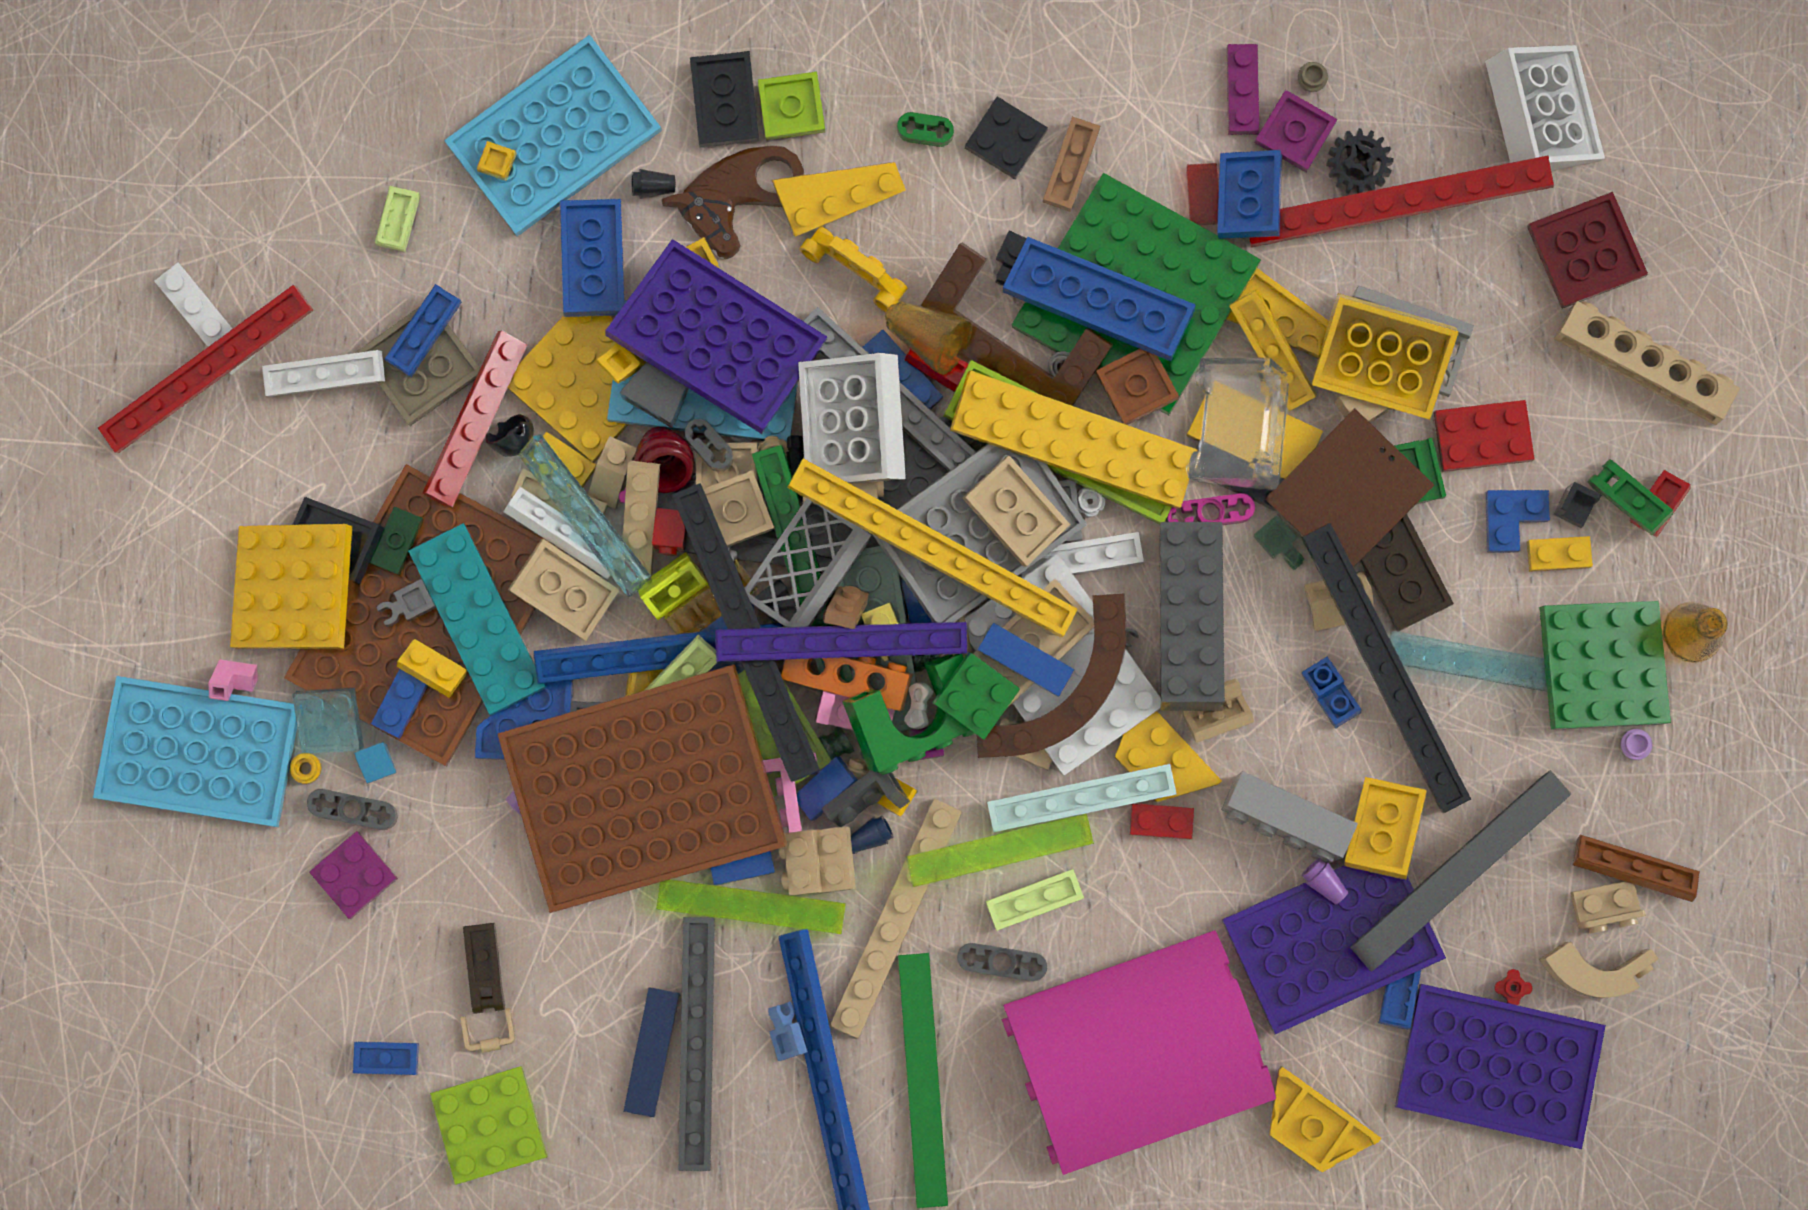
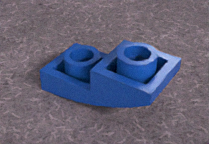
(1331, 692)

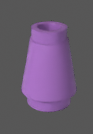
(1324, 880)

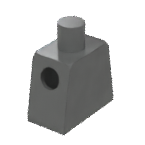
(655, 394)

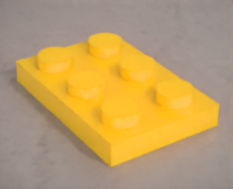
(1386, 828)

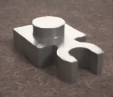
(411, 601)

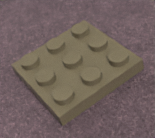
(439, 376)

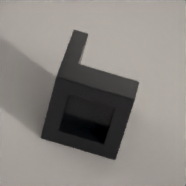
(1576, 504)
(786, 608)

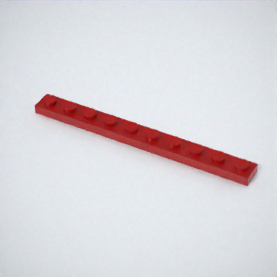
(1412, 199)

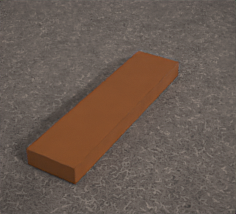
(1636, 868)

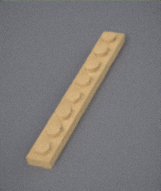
(892, 926)

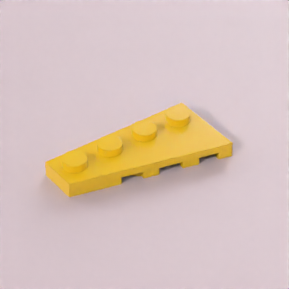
(829, 195)
(1297, 321)

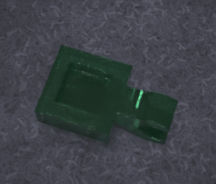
(1278, 539)

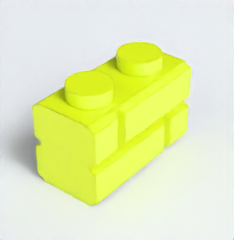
(672, 586)

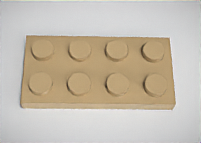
(1042, 638)

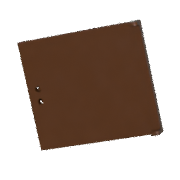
(1351, 486)

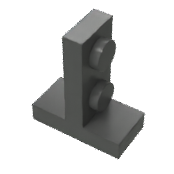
(863, 794)

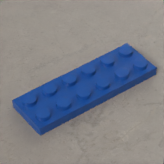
(1099, 298)

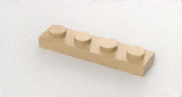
(640, 510)

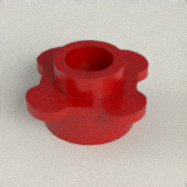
(1504, 987)

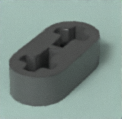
(714, 439)

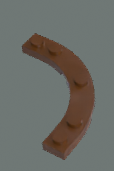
(1083, 702)

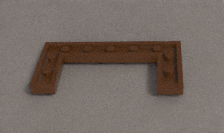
(1000, 357)

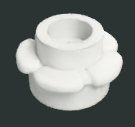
(1090, 509)

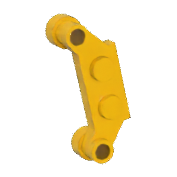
(865, 267)

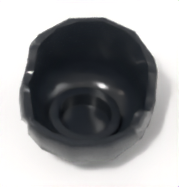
(511, 435)

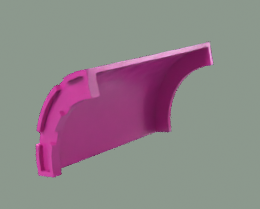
(1139, 1052)

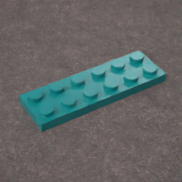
(477, 619)

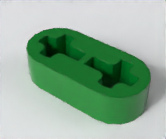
(927, 122)

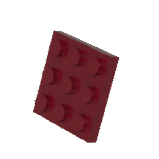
(1587, 250)

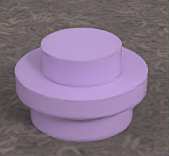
(1636, 744)

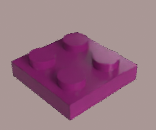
(1296, 130)
(353, 875)

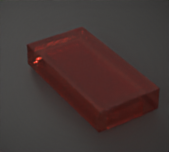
(1202, 193)

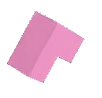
(230, 676)

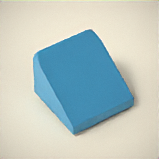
(375, 762)

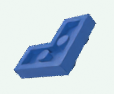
(1505, 512)

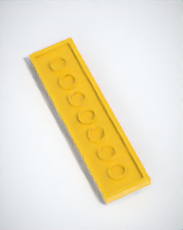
(1072, 439)

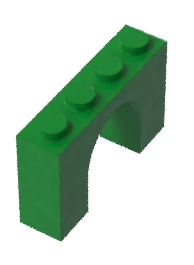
(880, 740)

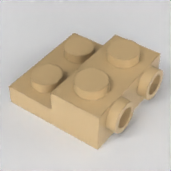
(818, 861)

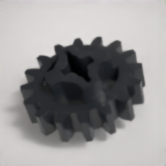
(1355, 150)

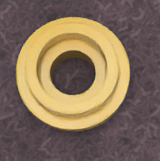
(296, 764)

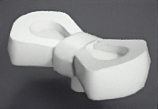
(916, 716)

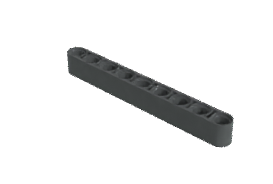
(1460, 871)

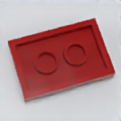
(1483, 435)

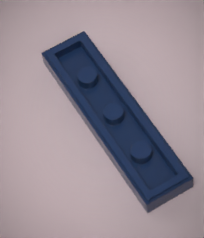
(651, 1052)

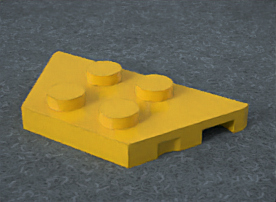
(1158, 744)
(1314, 1125)

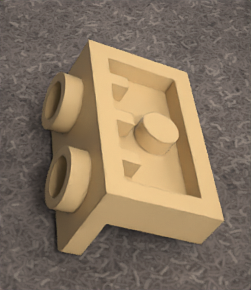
(1607, 905)

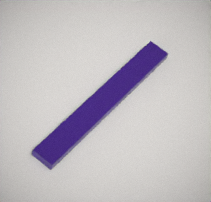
(840, 641)

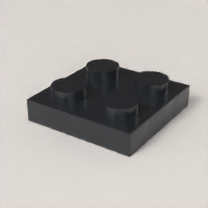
(1006, 137)

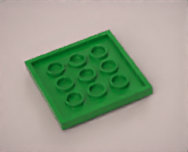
(1604, 665)

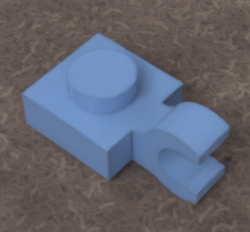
(787, 1036)

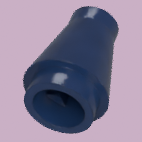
(871, 835)

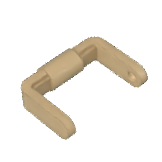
(489, 1044)

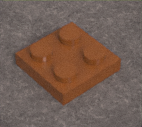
(1137, 385)

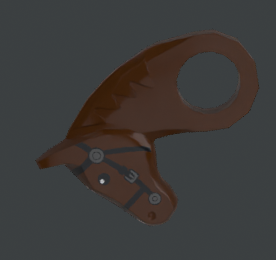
(712, 197)

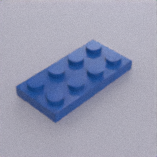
(592, 257)

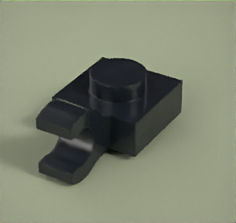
(1008, 254)

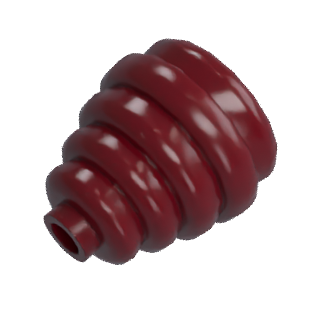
(673, 454)

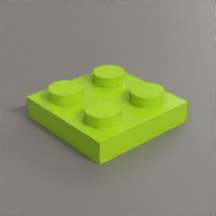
(791, 106)

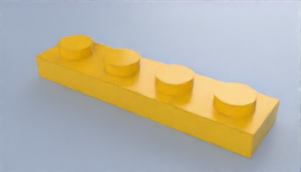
(1270, 343)

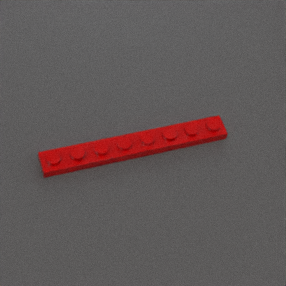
(205, 369)

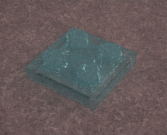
(328, 720)

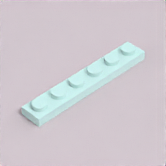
(1082, 798)

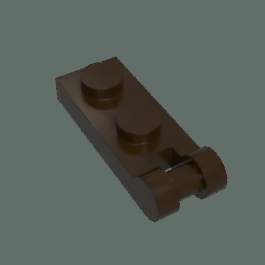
(483, 966)

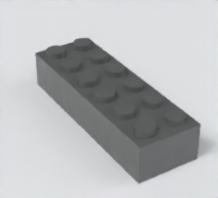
(1191, 616)

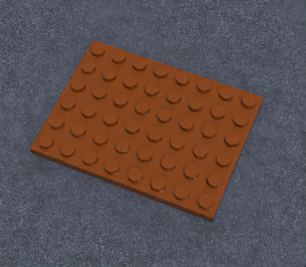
(374, 649)
(642, 789)

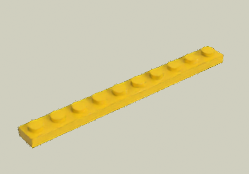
(932, 548)

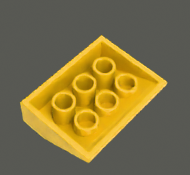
(1384, 356)

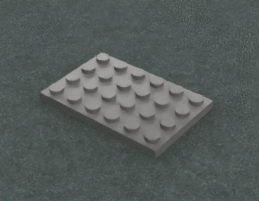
(946, 512)

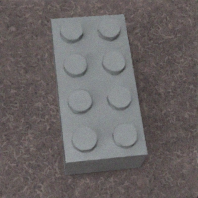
(1288, 816)

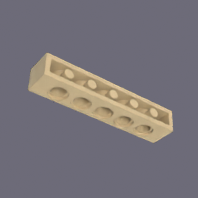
(1630, 364)

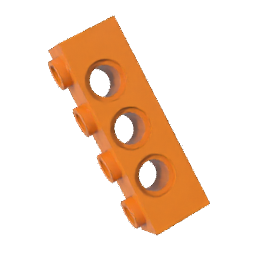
(893, 693)

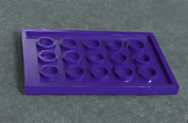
(715, 336)
(1301, 944)
(1500, 1066)

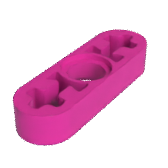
(1231, 500)

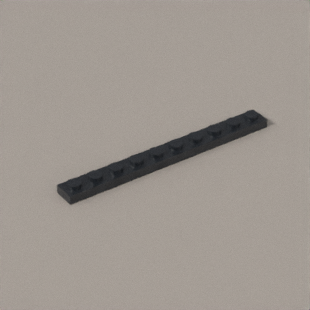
(739, 614)
(1386, 668)

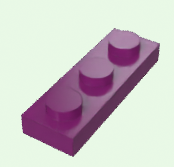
(1242, 89)

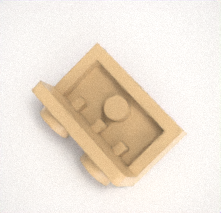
(1235, 714)

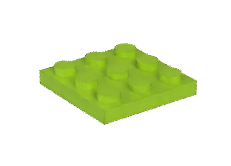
(488, 1125)

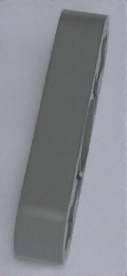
(331, 796)
(1026, 958)

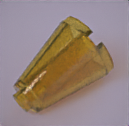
(930, 334)
(1694, 631)

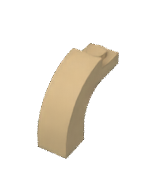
(1578, 976)

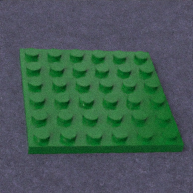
(1157, 248)

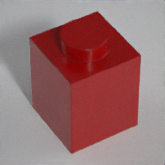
(669, 532)

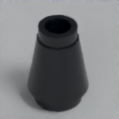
(652, 183)

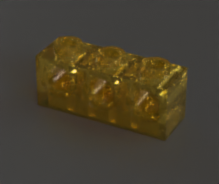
(700, 608)

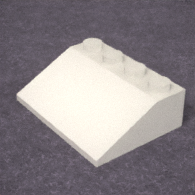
(1544, 105)
(853, 417)

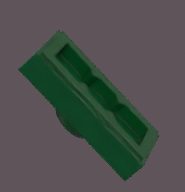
(396, 540)

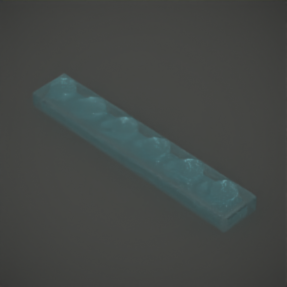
(584, 515)
(1470, 661)

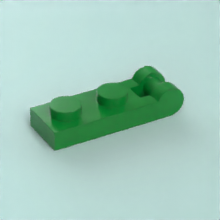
(1631, 497)

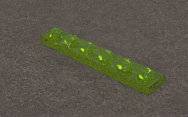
(999, 850)
(751, 906)

